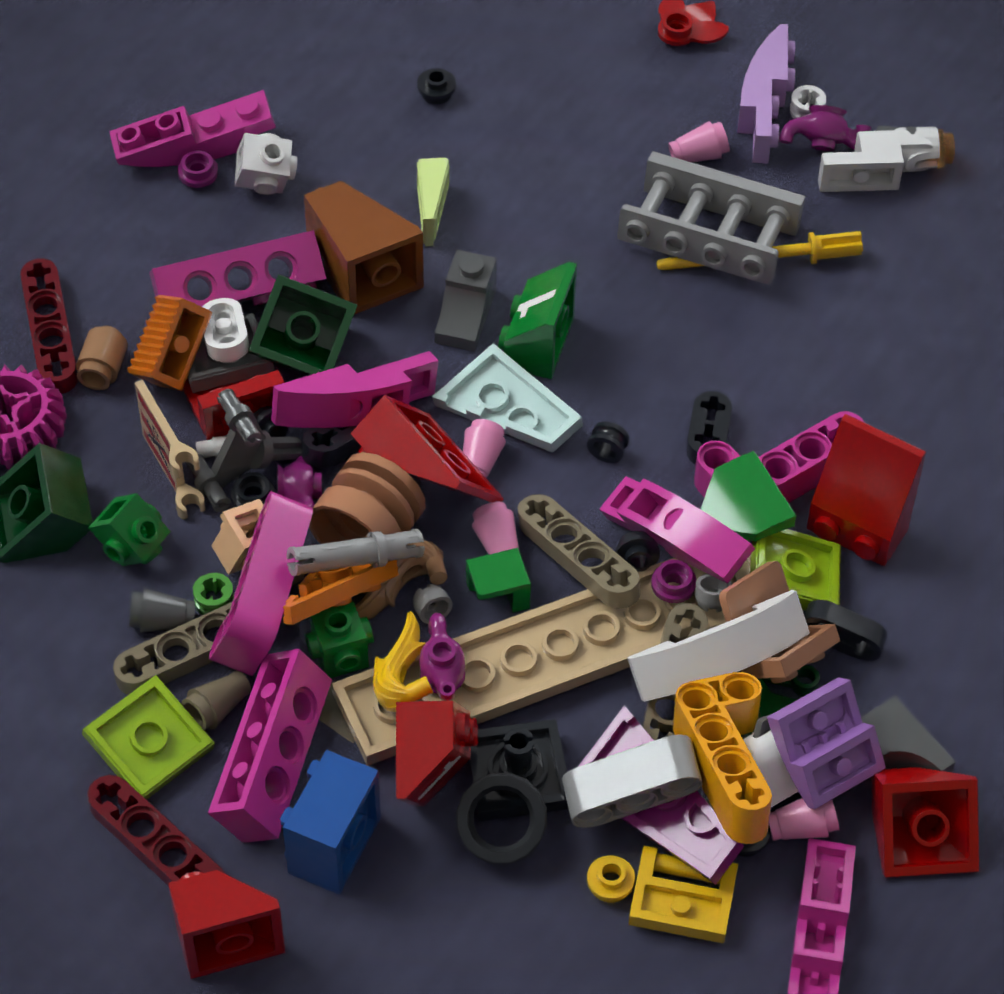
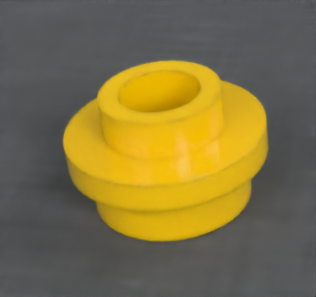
(608, 890)

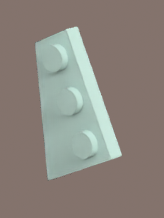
(507, 394)

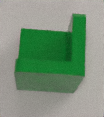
(500, 575)

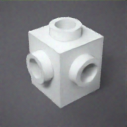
(264, 163)

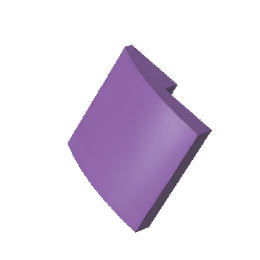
(826, 743)

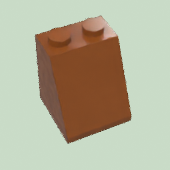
(364, 246)

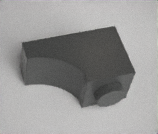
(466, 300)
(905, 739)

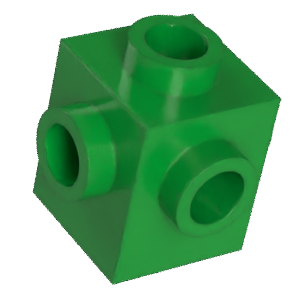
(130, 530)
(339, 640)

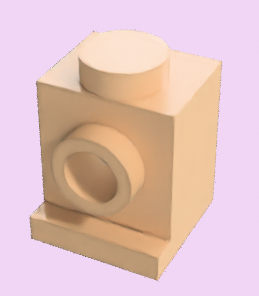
(236, 535)

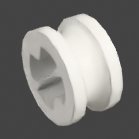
(805, 94)

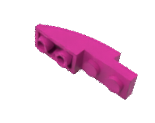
(172, 134)
(345, 397)
(678, 527)

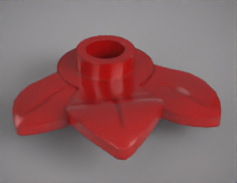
(689, 23)

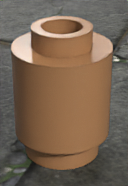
(101, 357)

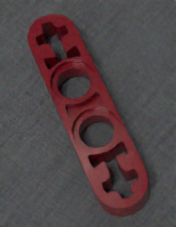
(49, 325)
(150, 847)

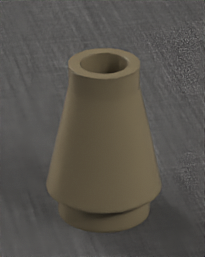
(216, 699)

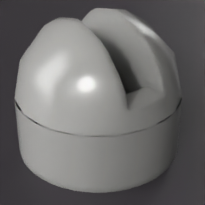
(708, 592)
(427, 596)

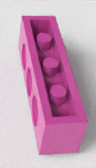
(297, 251)
(270, 746)

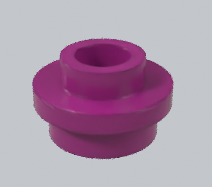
(197, 169)
(677, 572)

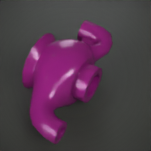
(822, 127)
(300, 482)
(442, 660)

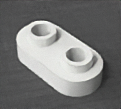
(226, 331)

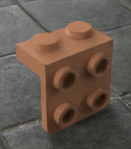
(760, 586)

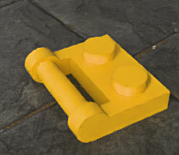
(678, 905)

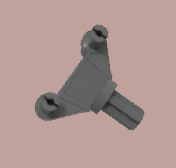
(243, 449)

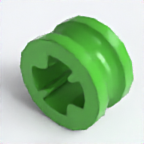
(212, 582)

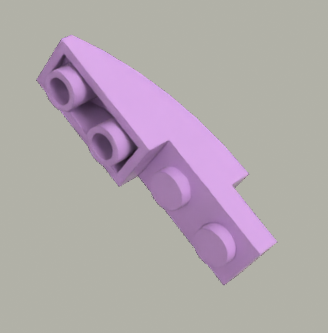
(766, 90)

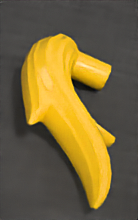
(391, 670)

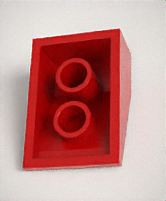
(420, 448)
(866, 491)

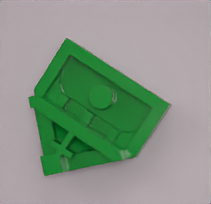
(747, 499)

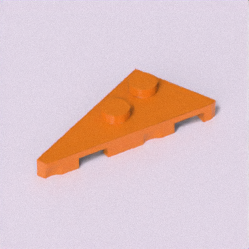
(334, 589)

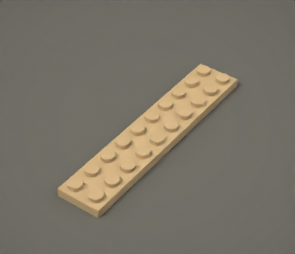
(528, 659)

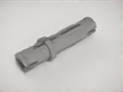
(372, 549)

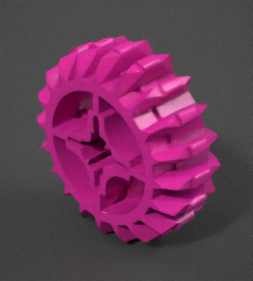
(35, 413)

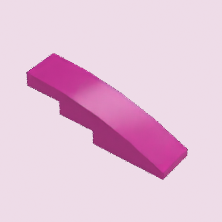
(822, 918)

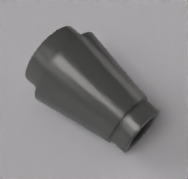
(159, 611)

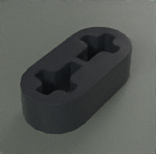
(702, 427)
(328, 446)
(857, 634)

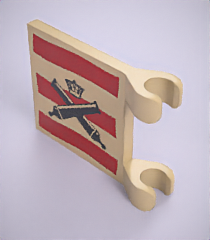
(168, 450)

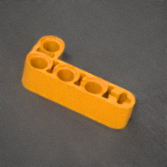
(715, 716)

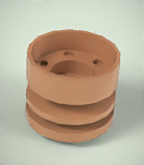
(367, 498)

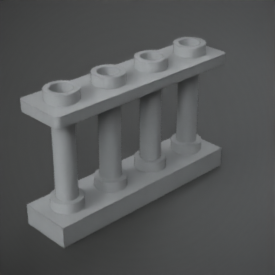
(719, 193)

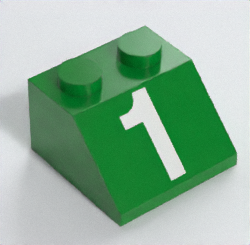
(541, 320)

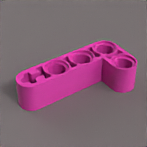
(792, 465)
(262, 586)

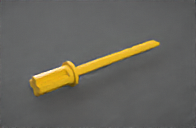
(817, 248)

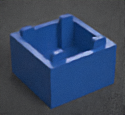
(331, 821)

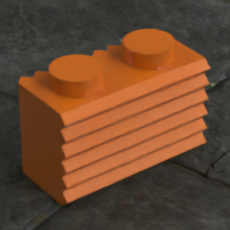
(170, 342)

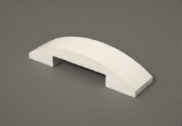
(722, 649)

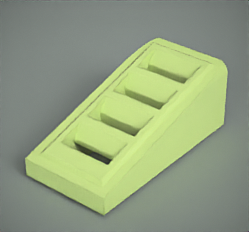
(432, 193)

